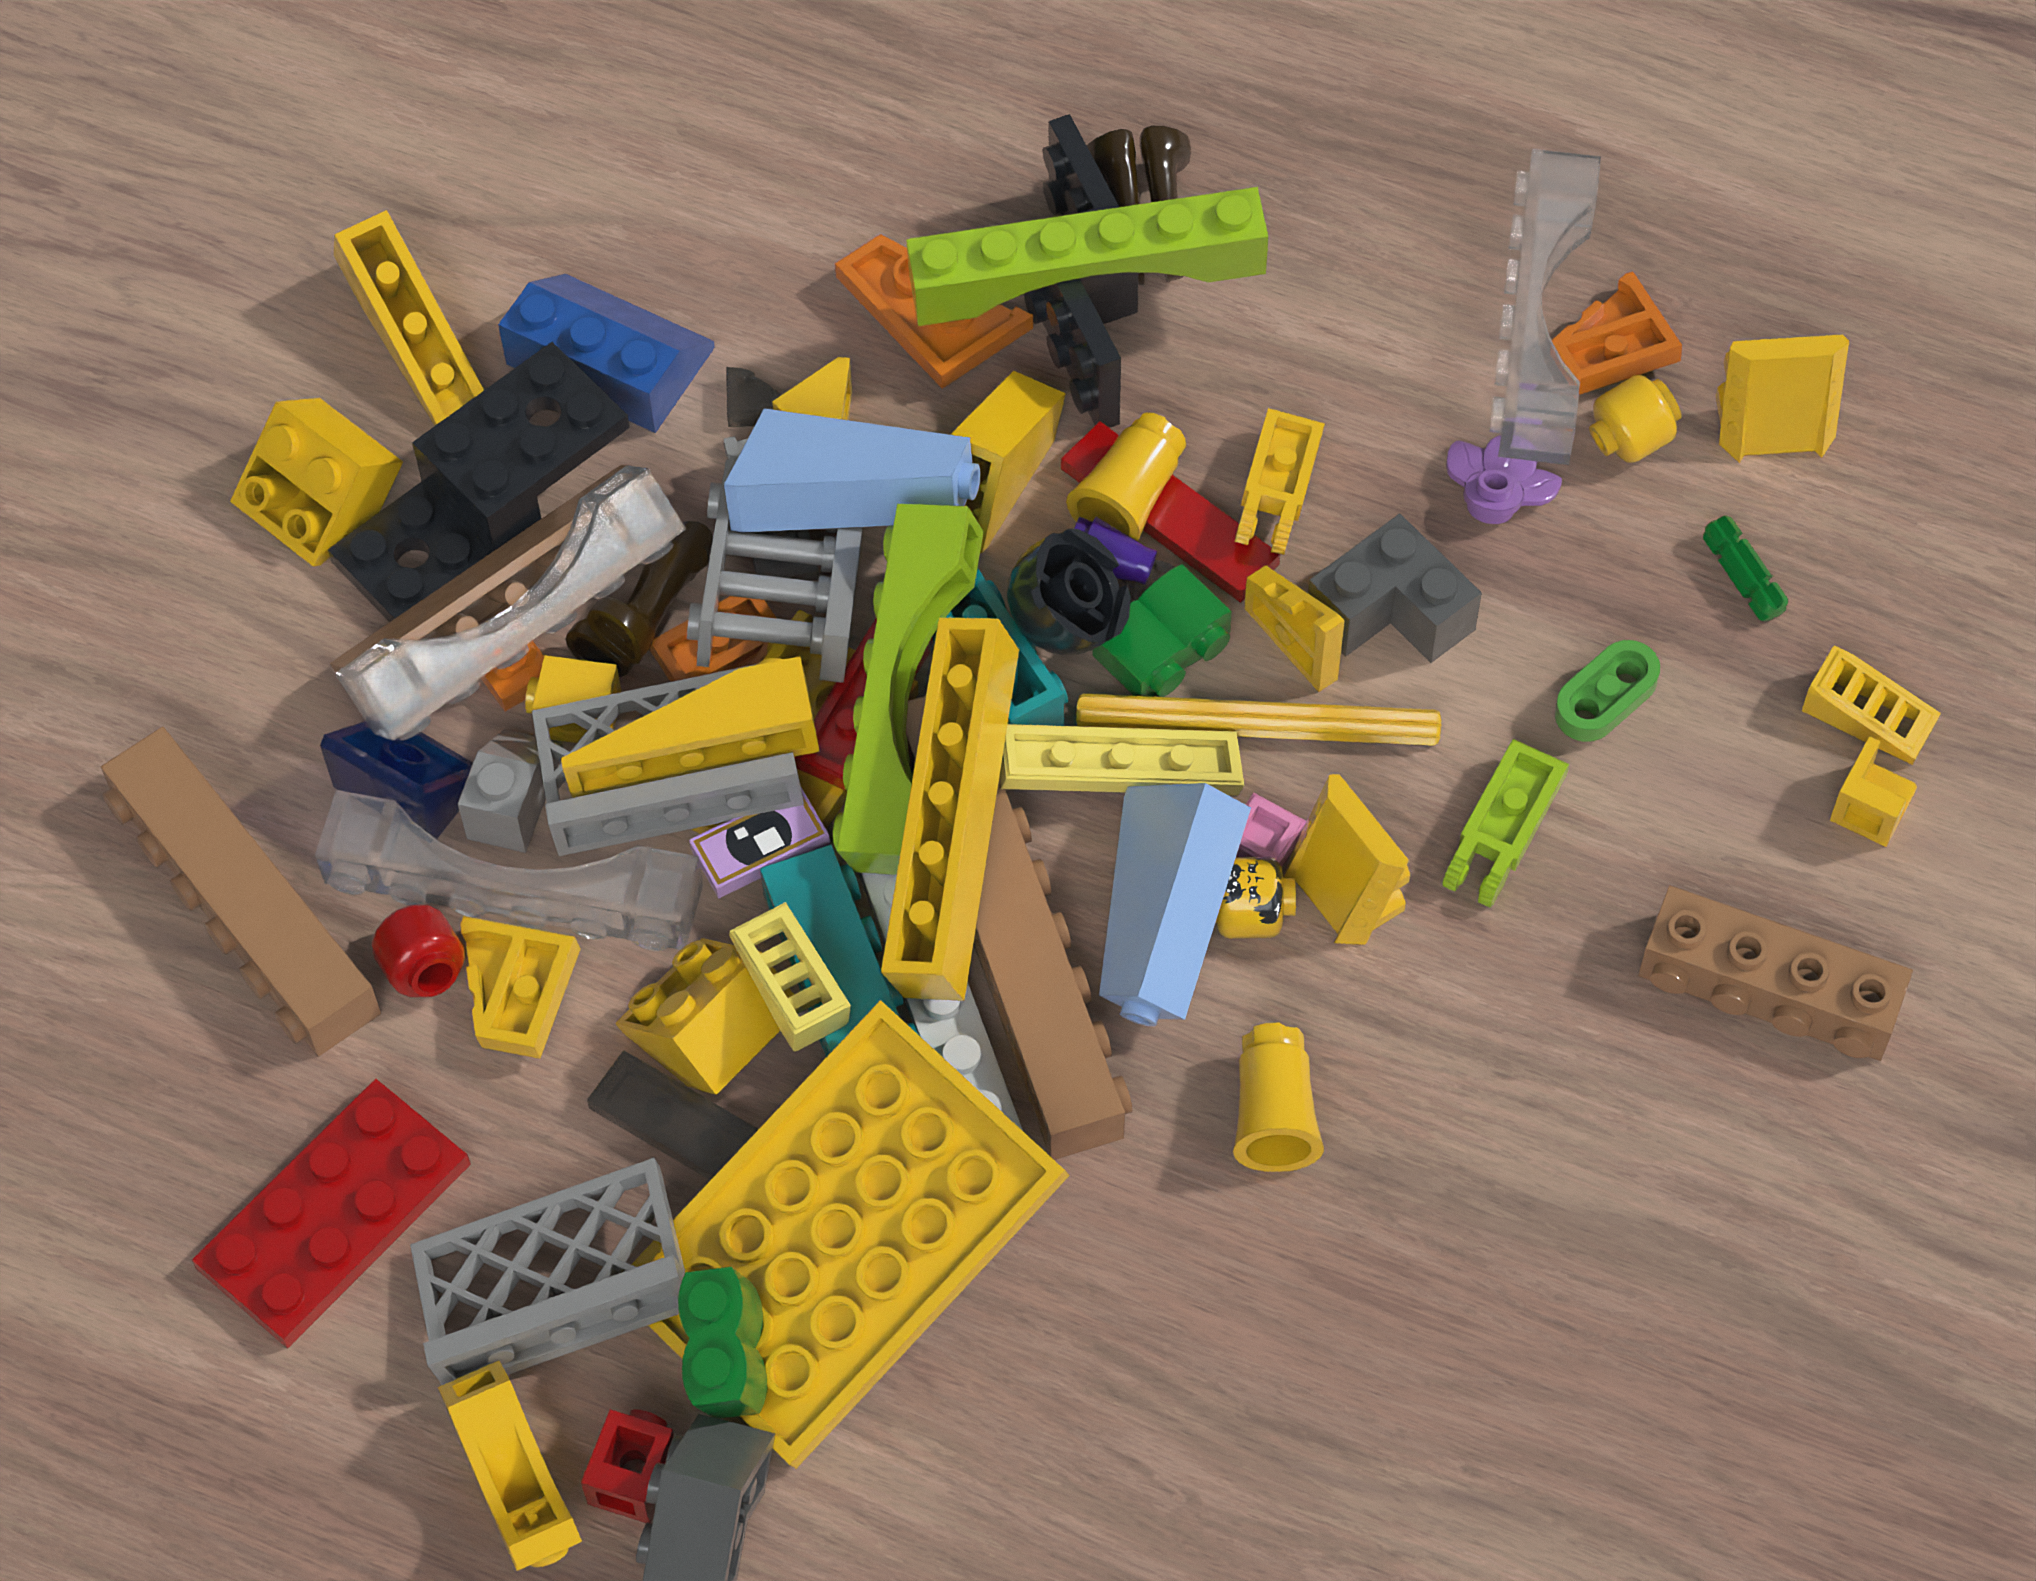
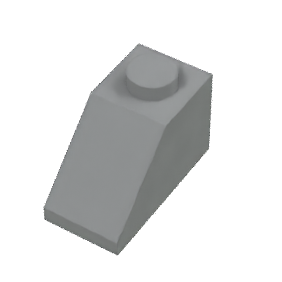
(504, 792)

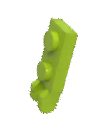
(1507, 817)

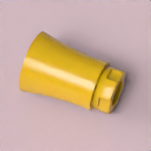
(1130, 475)
(1276, 1102)

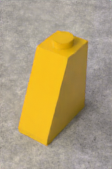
(1008, 442)

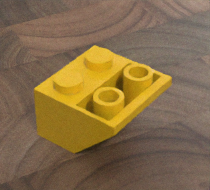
(314, 477)
(702, 1016)

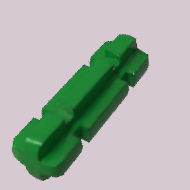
(1745, 568)

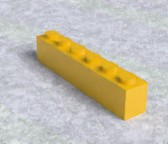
(950, 809)

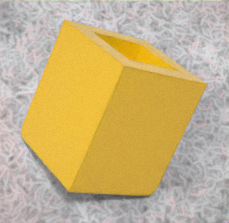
(1872, 798)

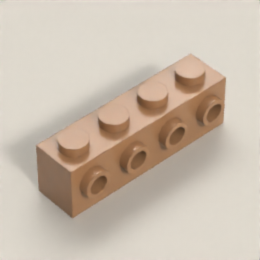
(1775, 974)

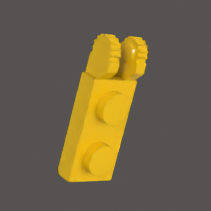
(1279, 474)

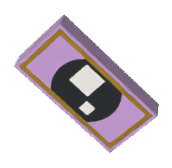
(743, 845)

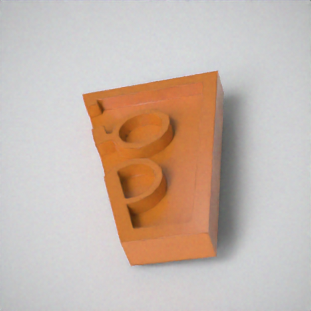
(946, 351)

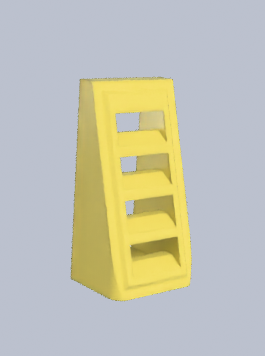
(814, 1024)

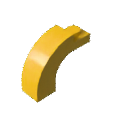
(509, 1467)

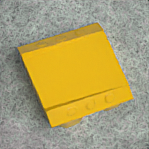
(1781, 395)
(1348, 865)

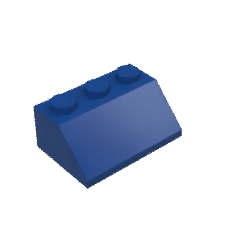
(621, 347)

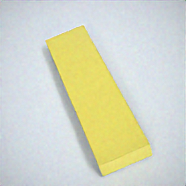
(1118, 758)

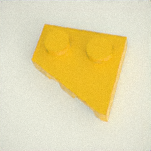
(1297, 624)
(516, 983)

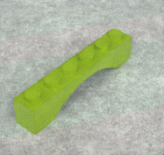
(1190, 237)
(928, 571)

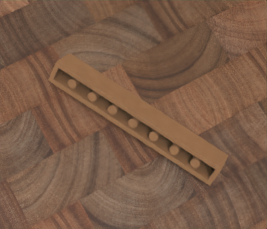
(1037, 989)

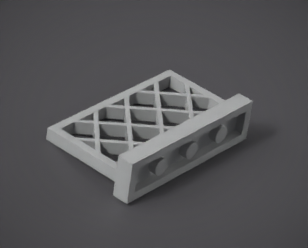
(657, 805)
(559, 1316)

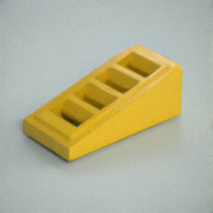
(1863, 679)

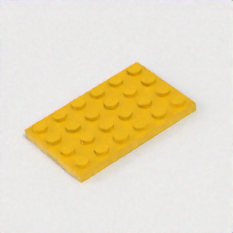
(859, 1220)

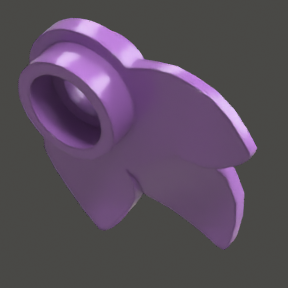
(1498, 485)

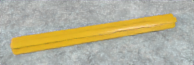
(1263, 718)

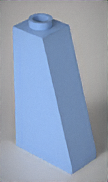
(842, 473)
(1167, 895)

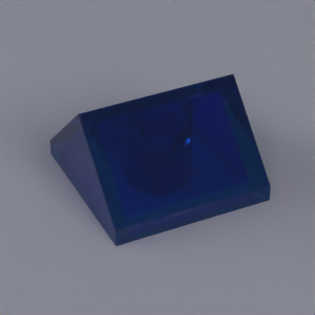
(413, 771)

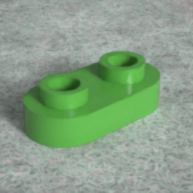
(1604, 694)

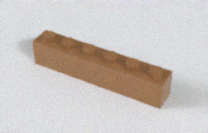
(484, 587)
(240, 892)

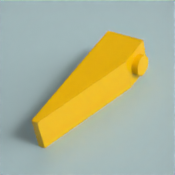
(406, 315)
(725, 723)

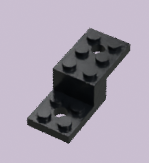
(1080, 307)
(480, 480)

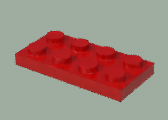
(331, 1212)

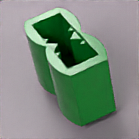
(1165, 633)
(721, 1360)

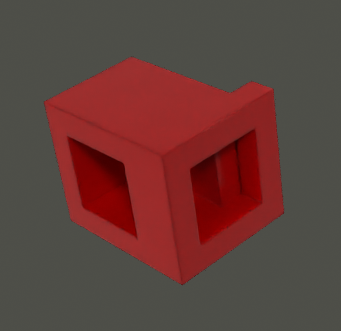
(622, 1439)

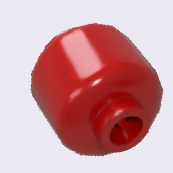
(418, 951)

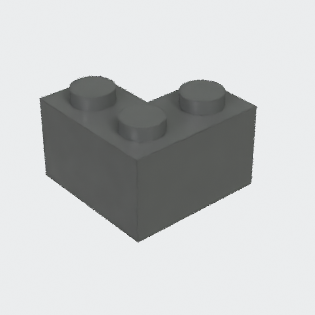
(1402, 582)
(704, 1501)

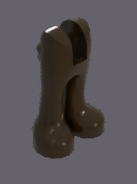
(1163, 154)
(623, 631)

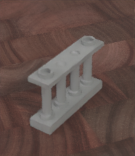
(830, 595)

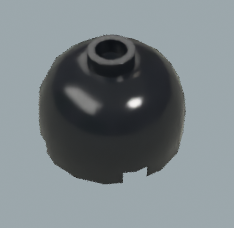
(1068, 594)

